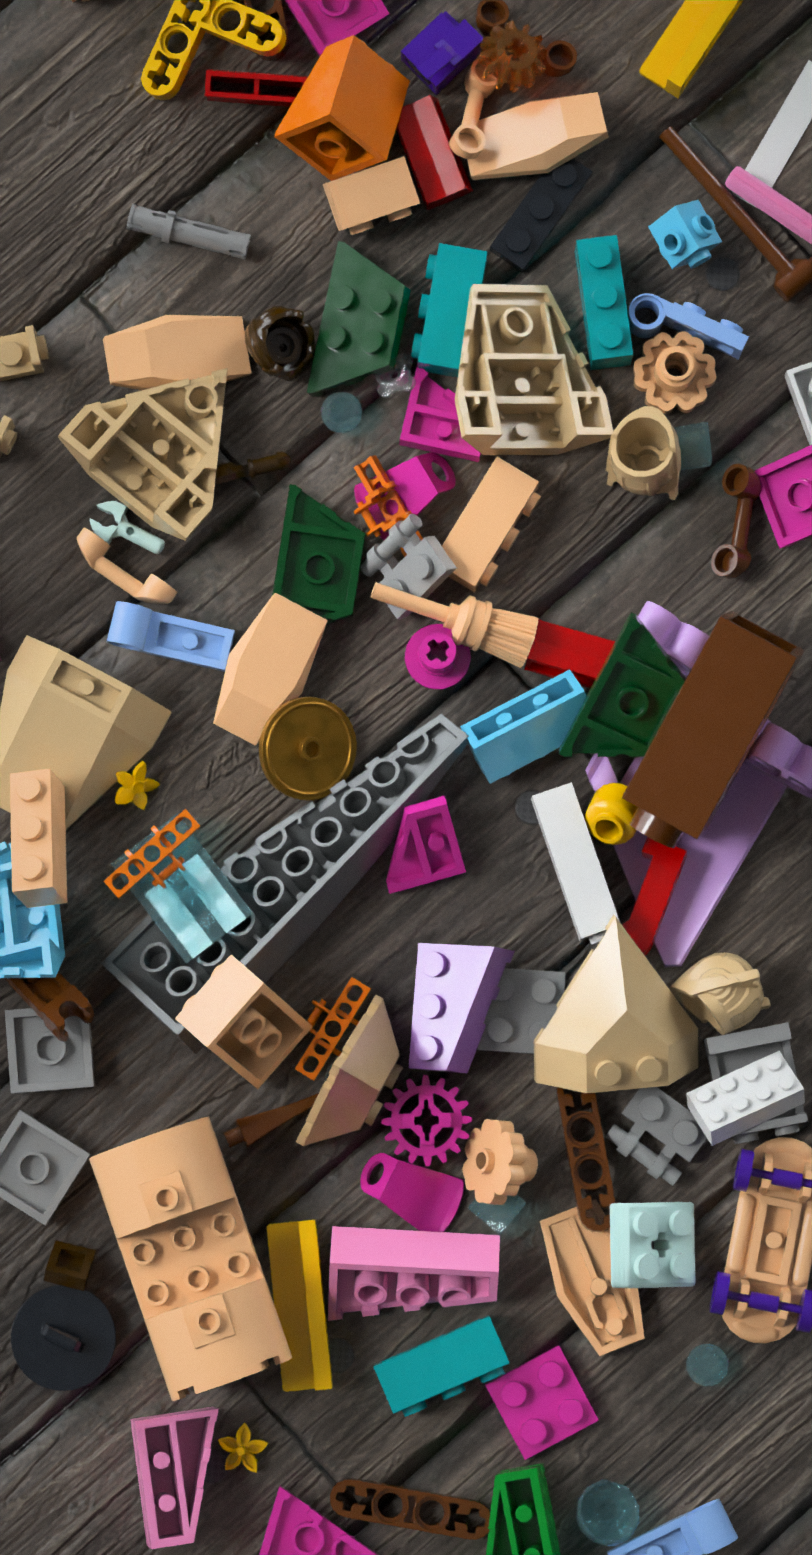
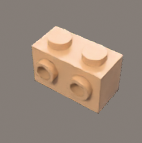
(372, 194)

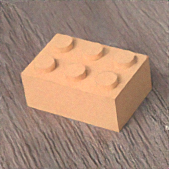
(243, 1021)

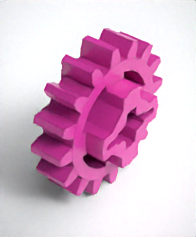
(446, 1120)

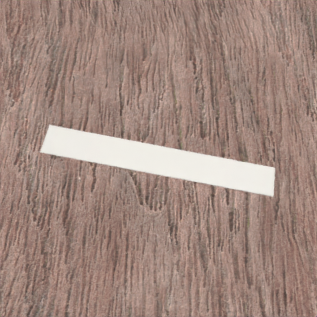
(784, 132)

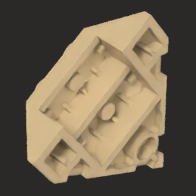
(155, 450)
(616, 1025)
(355, 1079)

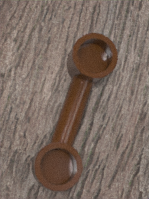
(561, 54)
(744, 484)

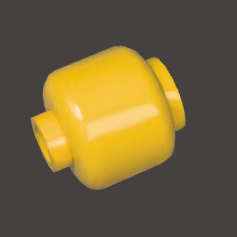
(610, 815)

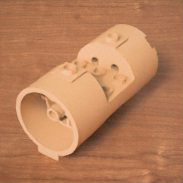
(190, 1258)

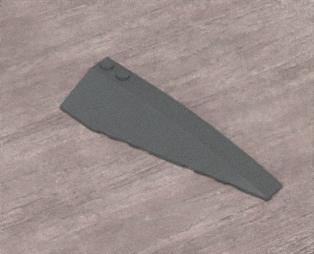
(293, 876)

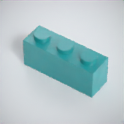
(603, 302)
(446, 307)
(442, 1366)

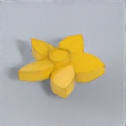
(135, 786)
(242, 1449)

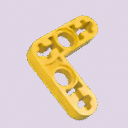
(205, 21)

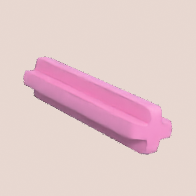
(770, 202)

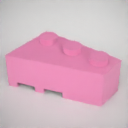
(171, 1472)

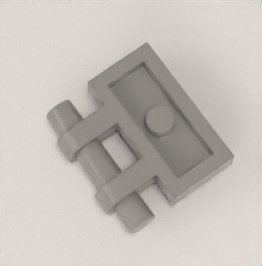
(418, 571)
(665, 1121)

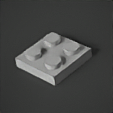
(521, 1009)
(41, 1060)
(37, 1167)

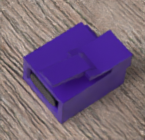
(442, 51)

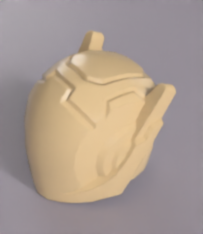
(640, 473)
(721, 991)

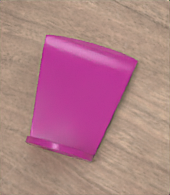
(414, 484)
(414, 1192)

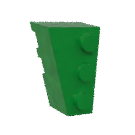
(522, 1514)

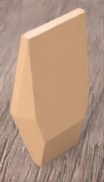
(538, 136)
(175, 350)
(268, 666)
(583, 1281)

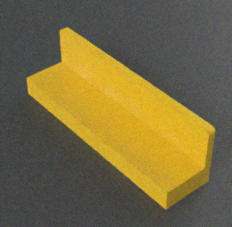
(687, 43)
(300, 1304)

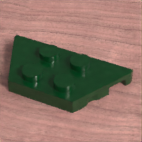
(358, 323)
(318, 558)
(626, 697)

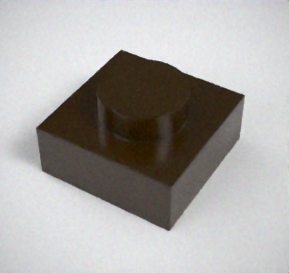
(69, 1265)

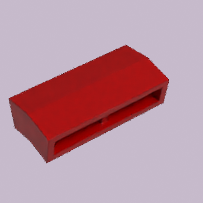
(258, 80)
(426, 146)
(563, 649)

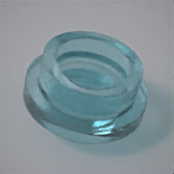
(341, 412)
(707, 1364)

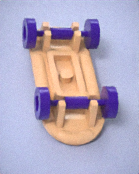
(770, 1244)

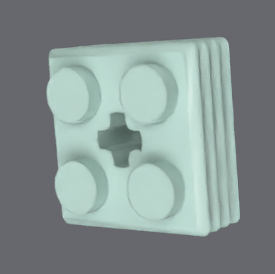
(631, 1234)

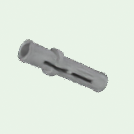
(195, 233)

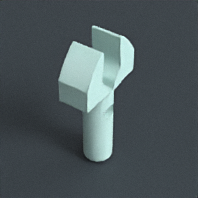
(125, 529)

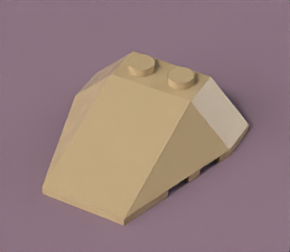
(522, 377)

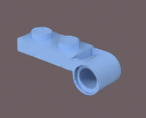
(690, 318)
(170, 636)
(692, 1533)

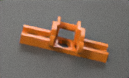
(374, 497)
(164, 852)
(321, 1034)

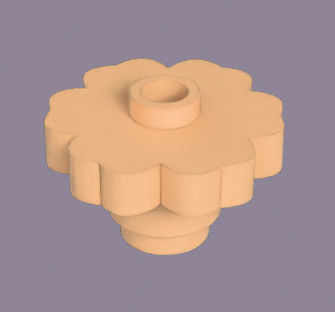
(671, 391)
(497, 1162)

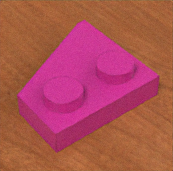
(433, 421)
(424, 847)

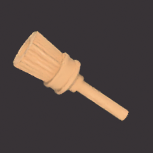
(472, 623)

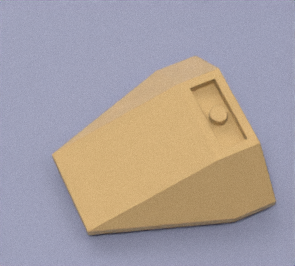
(73, 722)

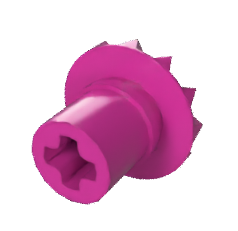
(435, 658)

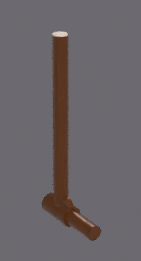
(792, 275)

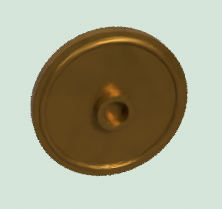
(307, 748)

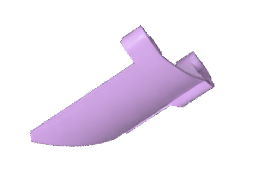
(714, 858)

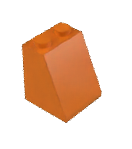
(345, 110)

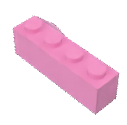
(409, 1269)

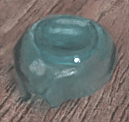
(607, 1513)

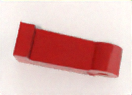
(654, 893)

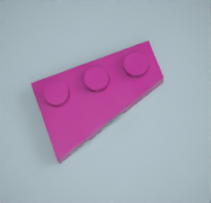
(301, 1530)

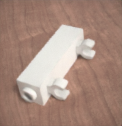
(575, 861)

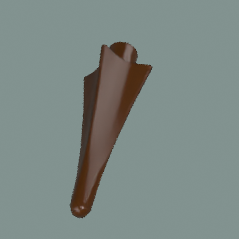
(256, 1126)

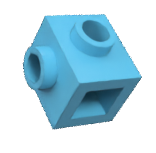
(685, 235)

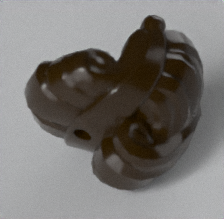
(279, 327)

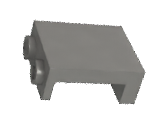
(742, 1048)

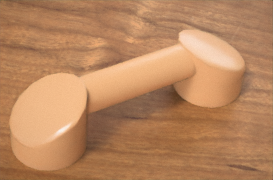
(468, 138)
(152, 591)

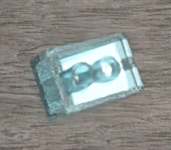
(195, 904)

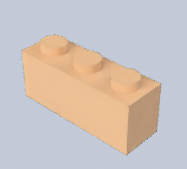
(489, 523)
(38, 838)

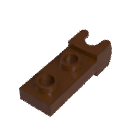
(53, 1001)

